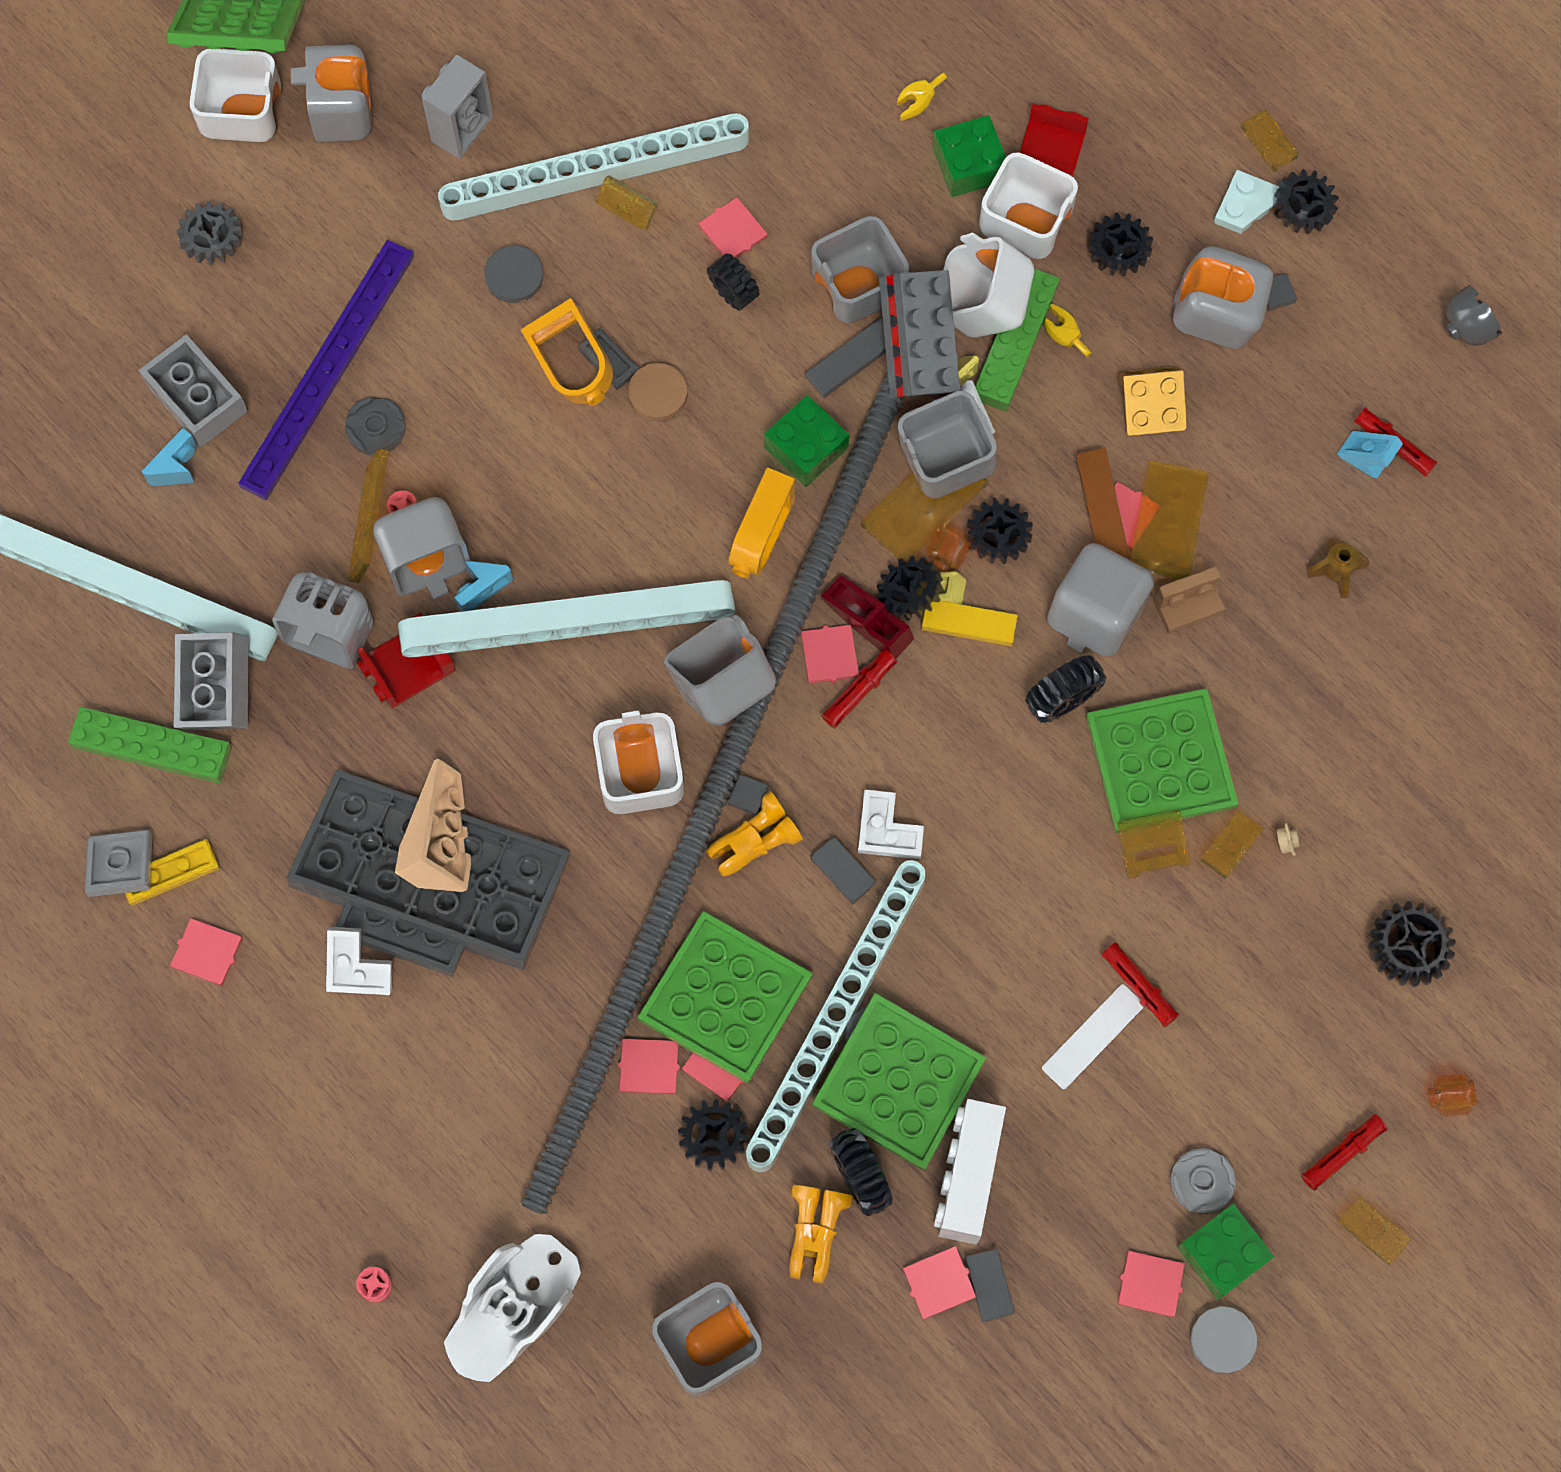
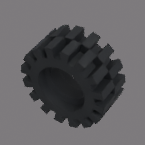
(733, 281)

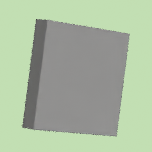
(118, 863)

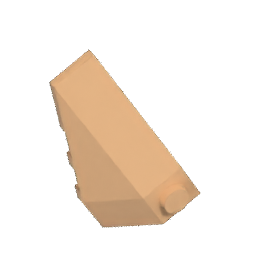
(433, 843)

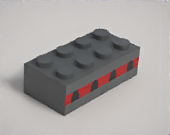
(919, 333)

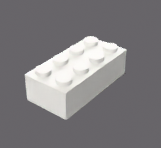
(971, 1173)

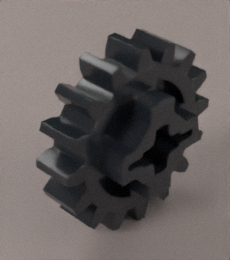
(1293, 203)
(1134, 239)
(1009, 522)
(910, 587)
(722, 1146)

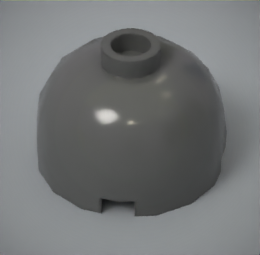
(1471, 318)

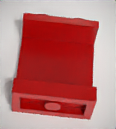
(1055, 137)
(402, 676)

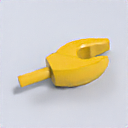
(921, 93)
(1066, 334)

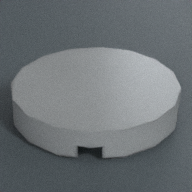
(1202, 1181)
(1223, 1340)

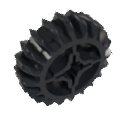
(1065, 688)
(1416, 956)
(861, 1171)

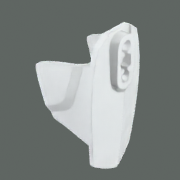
(503, 1314)

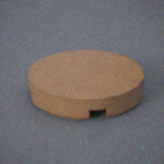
(657, 391)

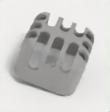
(318, 630)

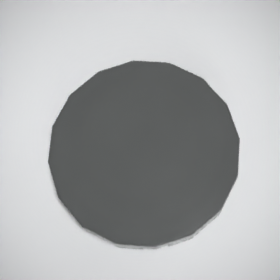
(513, 274)
(375, 425)

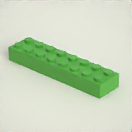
(1013, 347)
(150, 745)

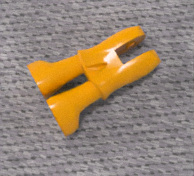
(746, 838)
(815, 1239)

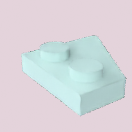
(1245, 202)

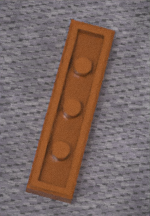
(1102, 500)

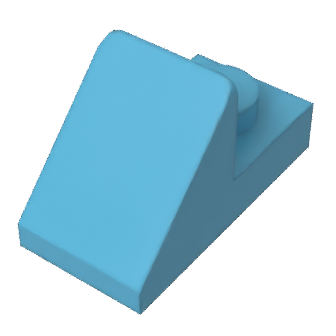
(1370, 451)
(167, 467)
(488, 581)

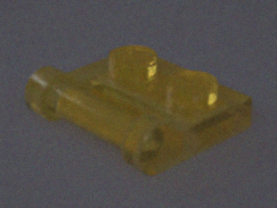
(1153, 833)

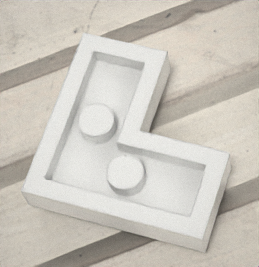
(883, 836)
(348, 971)

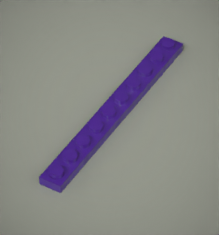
(326, 370)

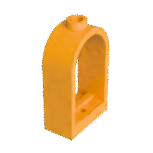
(552, 324)
(762, 523)

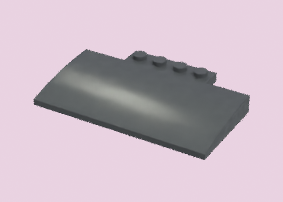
(353, 862)

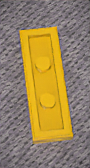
(970, 623)
(177, 870)

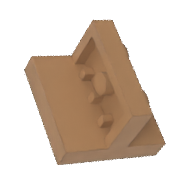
(1187, 599)

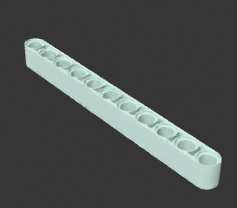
(585, 177)
(130, 586)
(566, 618)
(832, 1029)

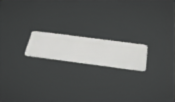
(1092, 1036)

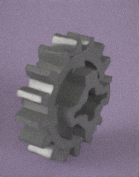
(221, 223)

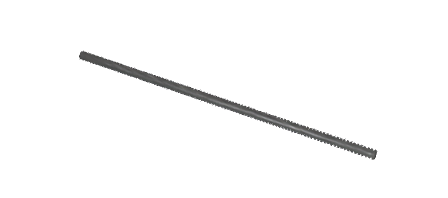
(710, 805)

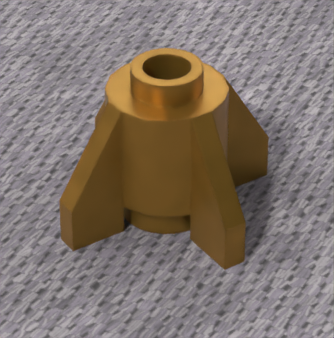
(1339, 564)

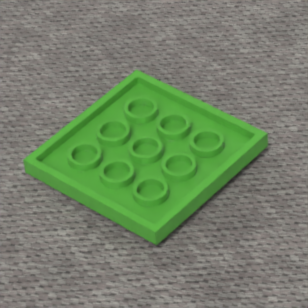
(235, 24)
(1162, 757)
(725, 997)
(898, 1081)

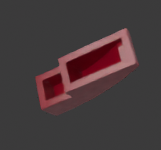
(868, 616)

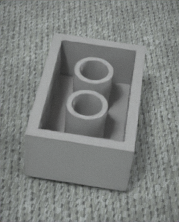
(457, 106)
(193, 390)
(211, 681)

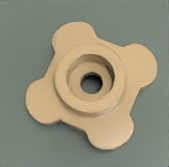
(1288, 839)

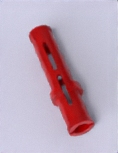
(1421, 461)
(864, 683)
(1141, 986)
(1354, 1143)

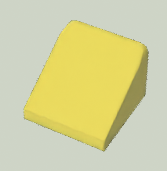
(967, 368)
(953, 587)

